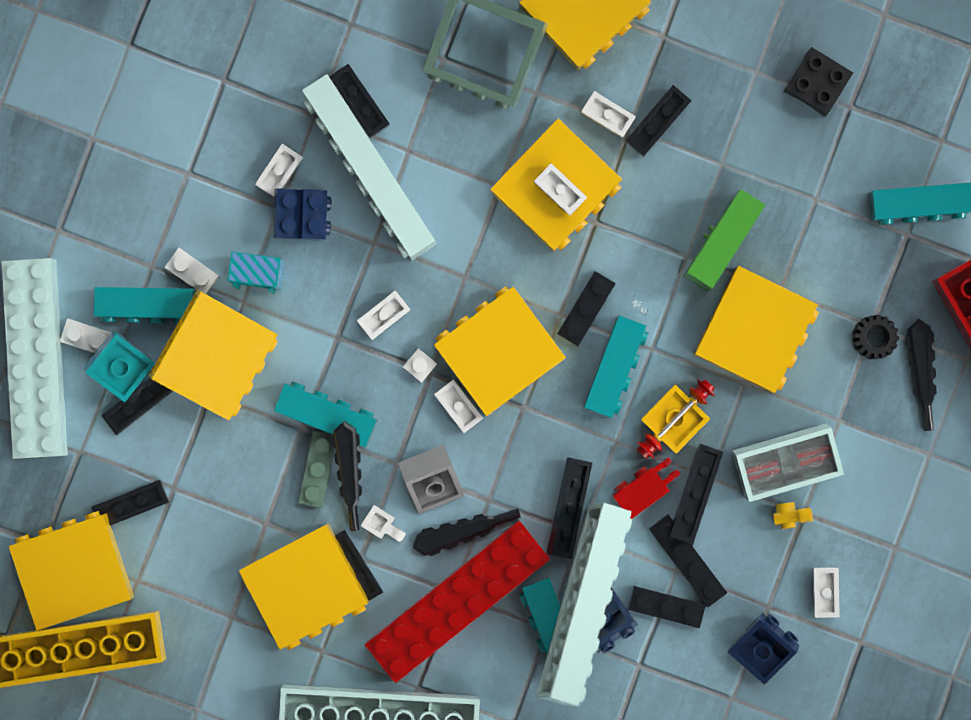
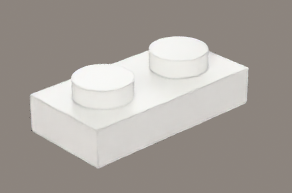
(608, 114)
(279, 170)
(560, 189)
(192, 271)
(383, 315)
(83, 336)
(458, 406)
(826, 592)

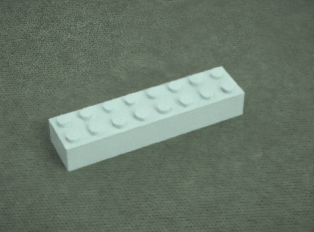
(365, 162)
(34, 358)
(584, 604)
(364, 704)

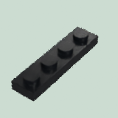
(695, 494)
(569, 508)
(688, 563)

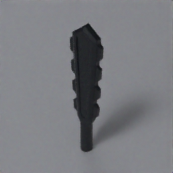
(921, 356)
(347, 458)
(448, 536)

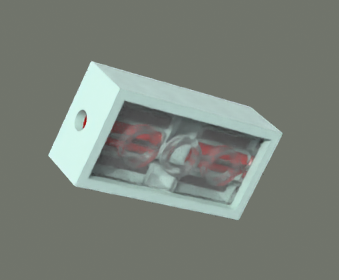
(787, 462)

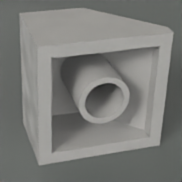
(431, 479)

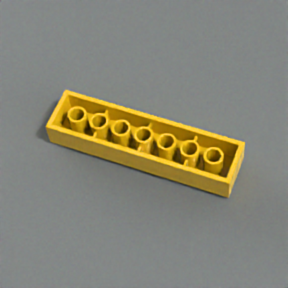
(81, 649)

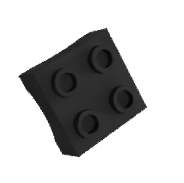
(818, 81)

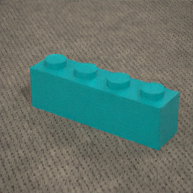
(920, 203)
(141, 303)
(615, 366)
(321, 413)
(544, 609)

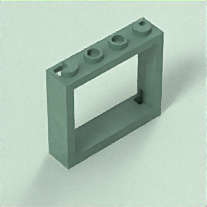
(479, 91)

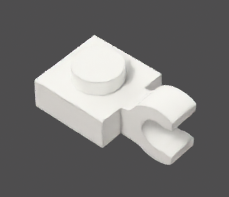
(380, 523)

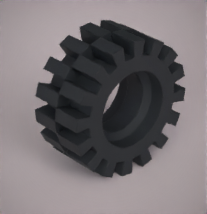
(888, 329)

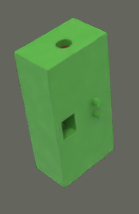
(724, 240)

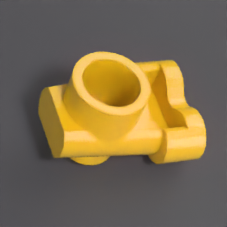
(787, 515)

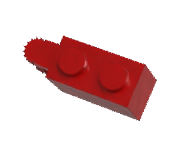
(644, 488)

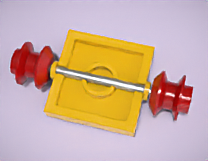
(675, 419)

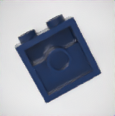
(301, 214)
(617, 624)
(764, 647)

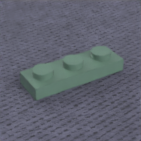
(317, 470)

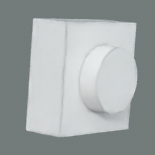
(420, 365)

